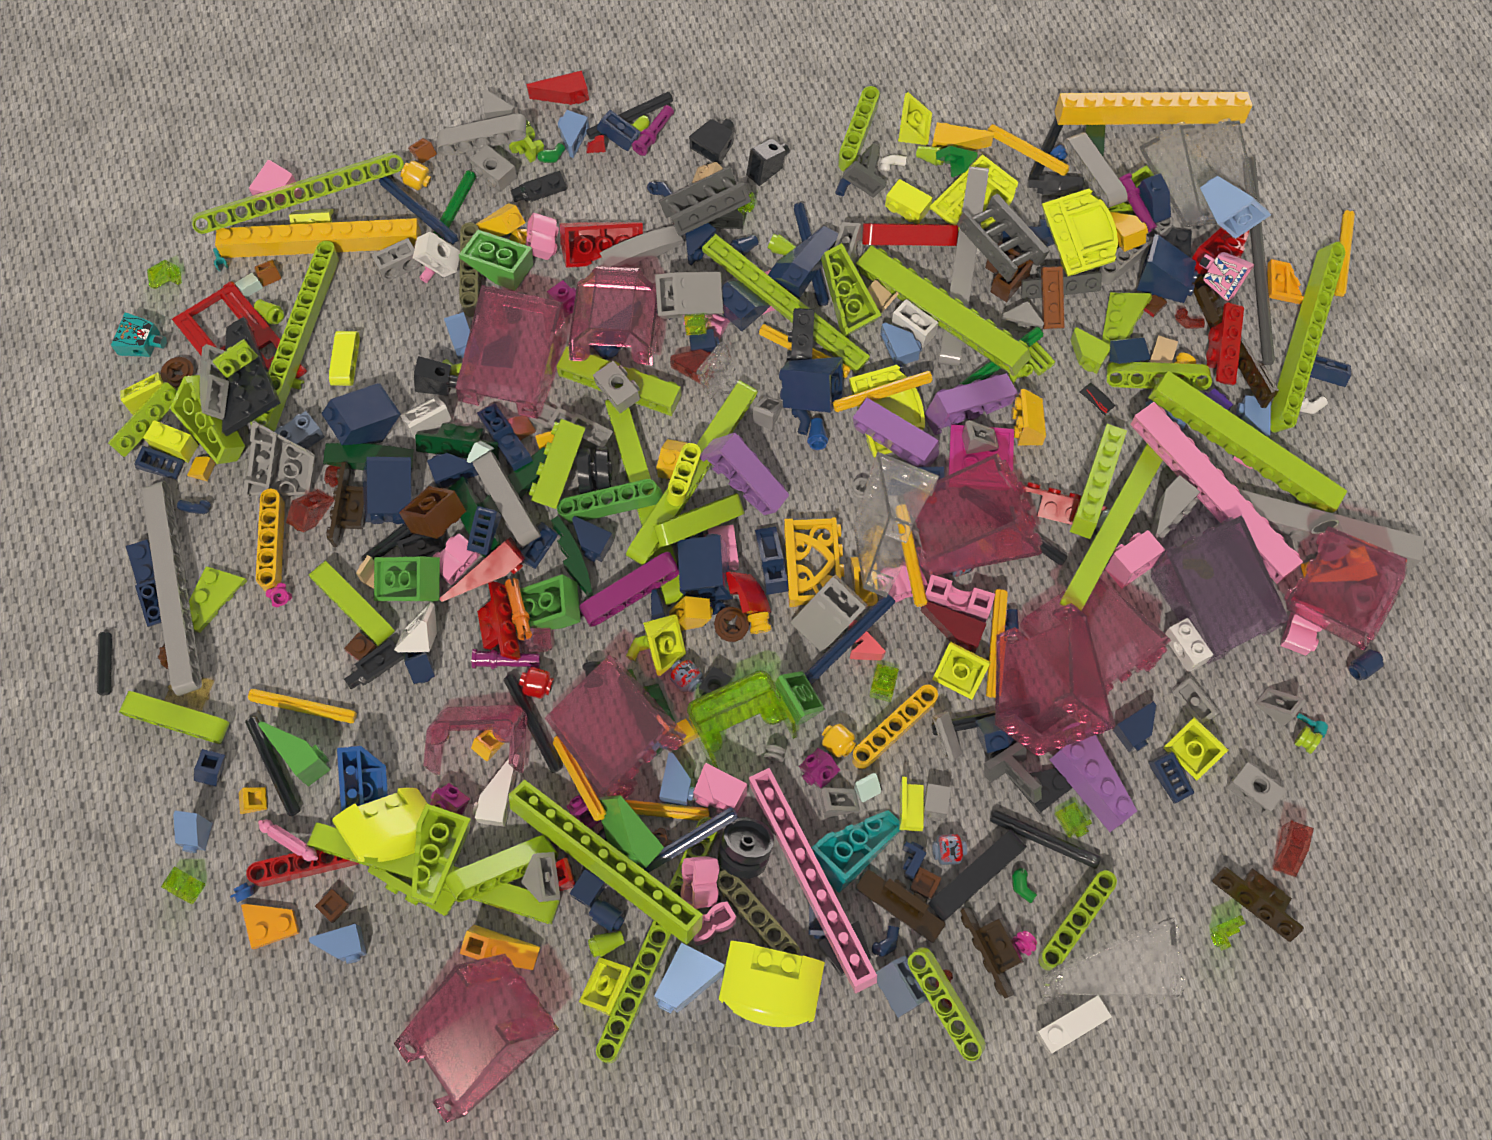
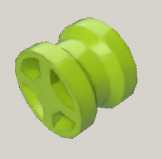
(1308, 739)

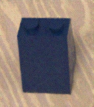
(1167, 271)
(812, 384)
(361, 415)
(386, 488)
(704, 567)

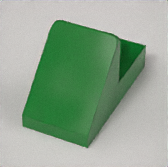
(957, 158)

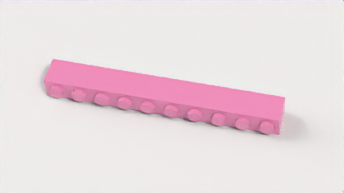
(1215, 490)
(813, 881)

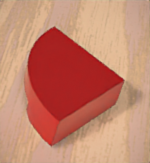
(596, 145)

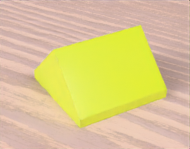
(914, 122)
(138, 393)
(664, 642)
(961, 670)
(1196, 748)
(605, 986)

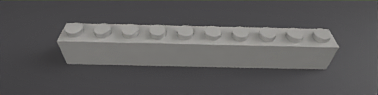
(1299, 521)

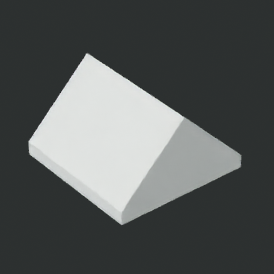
(426, 417)
(420, 632)

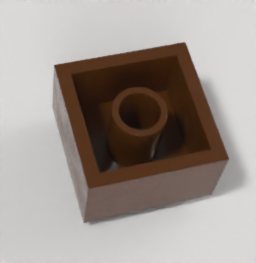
(432, 512)

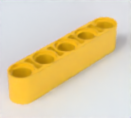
(265, 533)
(902, 719)

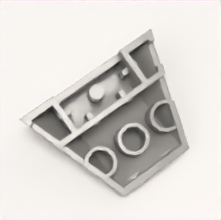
(277, 464)

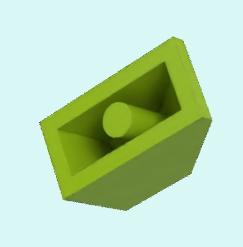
(1089, 350)

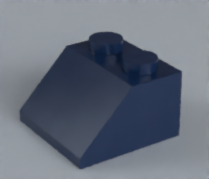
(741, 304)

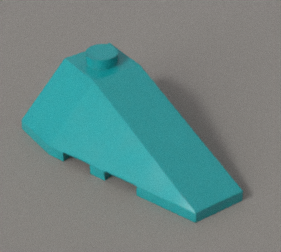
(851, 850)

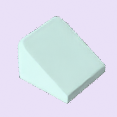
(249, 285)
(478, 449)
(867, 787)

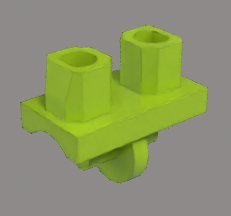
(526, 145)
(234, 358)

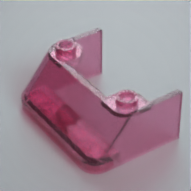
(506, 721)

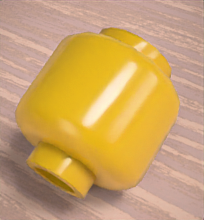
(415, 175)
(838, 740)

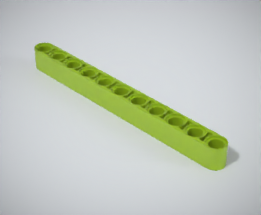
(288, 192)
(300, 326)
(1306, 337)
(723, 424)
(637, 470)
(1112, 529)
(505, 897)
(640, 969)

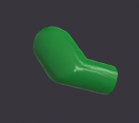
(551, 156)
(1019, 883)

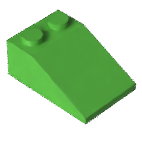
(498, 259)
(406, 578)
(552, 603)
(799, 696)
(304, 760)
(628, 832)

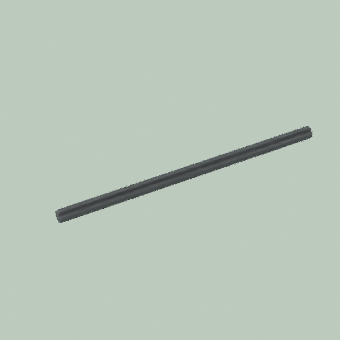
(1261, 284)

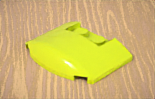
(950, 203)
(1081, 231)
(903, 404)
(382, 827)
(770, 985)

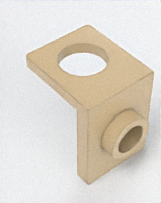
(706, 170)
(881, 295)
(366, 572)

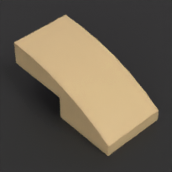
(1163, 351)

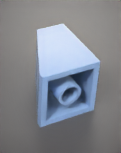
(1233, 207)
(687, 978)

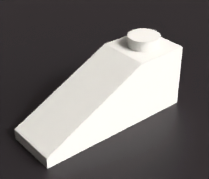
(494, 800)
(1073, 1024)

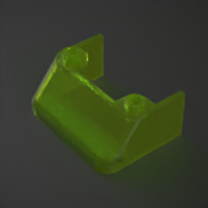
(735, 704)

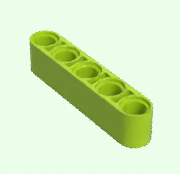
(858, 127)
(1149, 370)
(698, 519)
(351, 603)
(174, 717)
(496, 869)
(1083, 910)
(946, 1015)

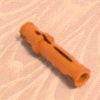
(520, 616)

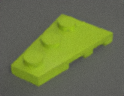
(1123, 313)
(211, 594)

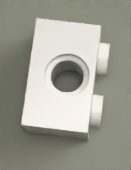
(436, 254)
(916, 321)
(1188, 645)

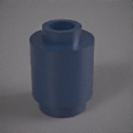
(1366, 664)
(607, 915)

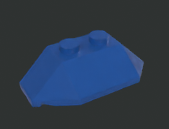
(360, 776)

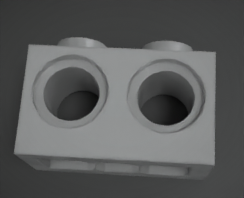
(395, 260)

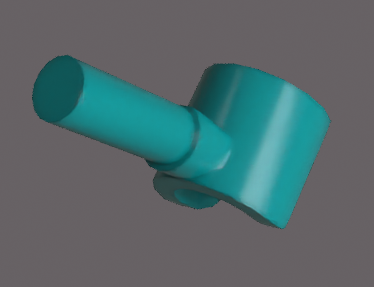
(219, 260)
(1319, 726)

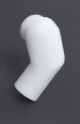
(893, 160)
(1313, 407)

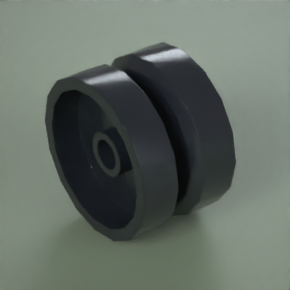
(591, 471)
(745, 848)

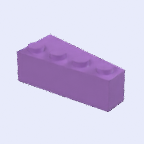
(969, 401)
(896, 434)
(745, 472)
(1095, 781)

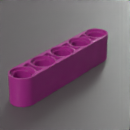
(629, 589)

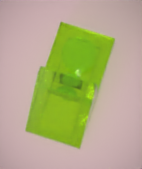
(884, 683)

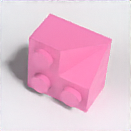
(1134, 558)
(719, 790)

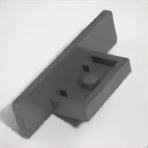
(1072, 284)

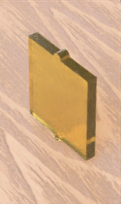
(192, 700)

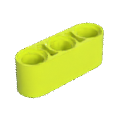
(344, 358)
(683, 483)

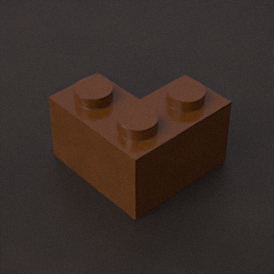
(1003, 288)

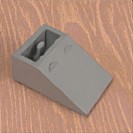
(688, 294)
(1173, 507)
(828, 613)

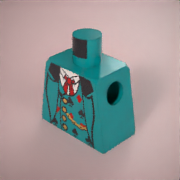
(137, 337)

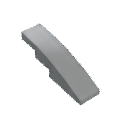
(642, 246)
(212, 384)
(594, 434)

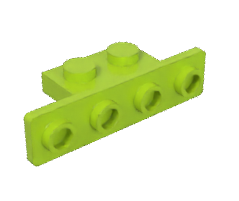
(140, 422)
(396, 883)

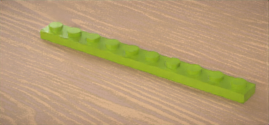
(783, 301)

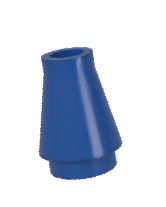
(817, 435)

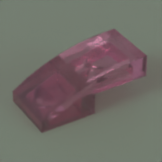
(537, 643)

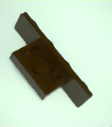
(1208, 301)
(1256, 376)
(348, 506)
(1261, 899)
(901, 904)
(996, 948)

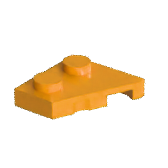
(1283, 283)
(268, 924)

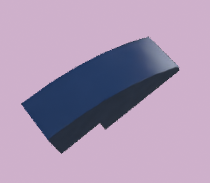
(771, 560)

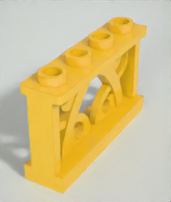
(796, 539)

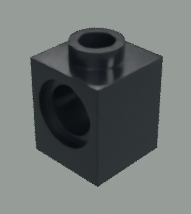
(715, 676)

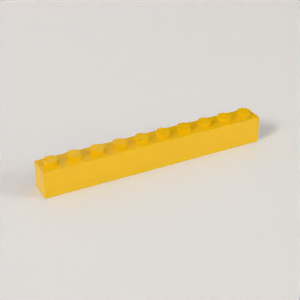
(1151, 108)
(305, 237)

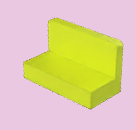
(311, 216)
(911, 806)

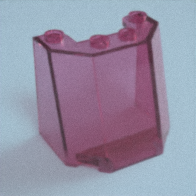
(615, 310)
(1348, 587)

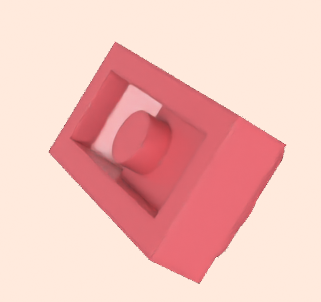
(868, 647)

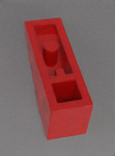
(561, 89)

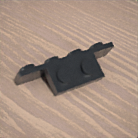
(801, 335)

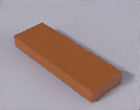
(1052, 297)

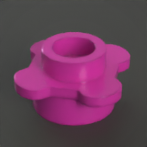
(281, 600)
(1025, 942)

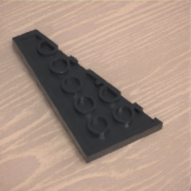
(249, 388)

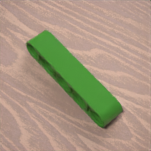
(618, 505)

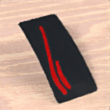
(1097, 398)

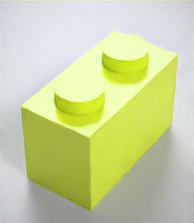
(908, 202)
(170, 441)

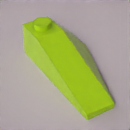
(437, 847)

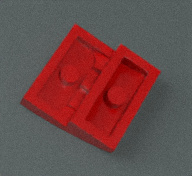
(750, 592)

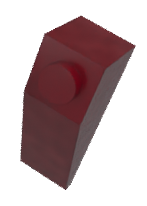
(955, 626)

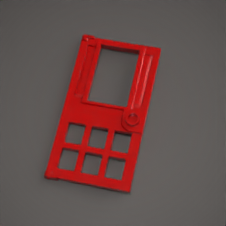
(241, 308)

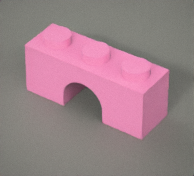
(974, 604)

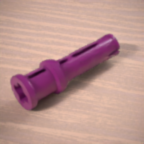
(648, 135)
(1136, 202)
(494, 659)

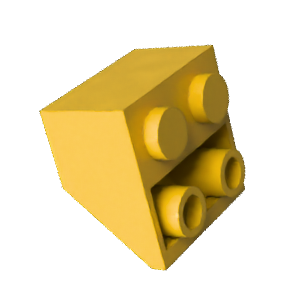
(1029, 419)

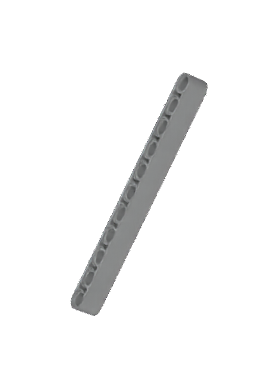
(964, 260)
(171, 589)

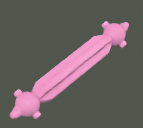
(287, 840)

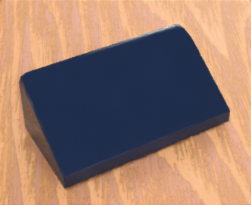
(618, 130)
(1128, 350)
(1331, 371)
(538, 548)

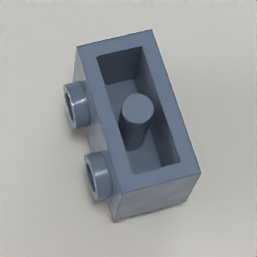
(301, 431)
(900, 986)

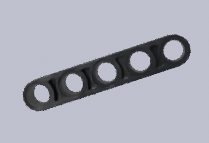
(977, 875)

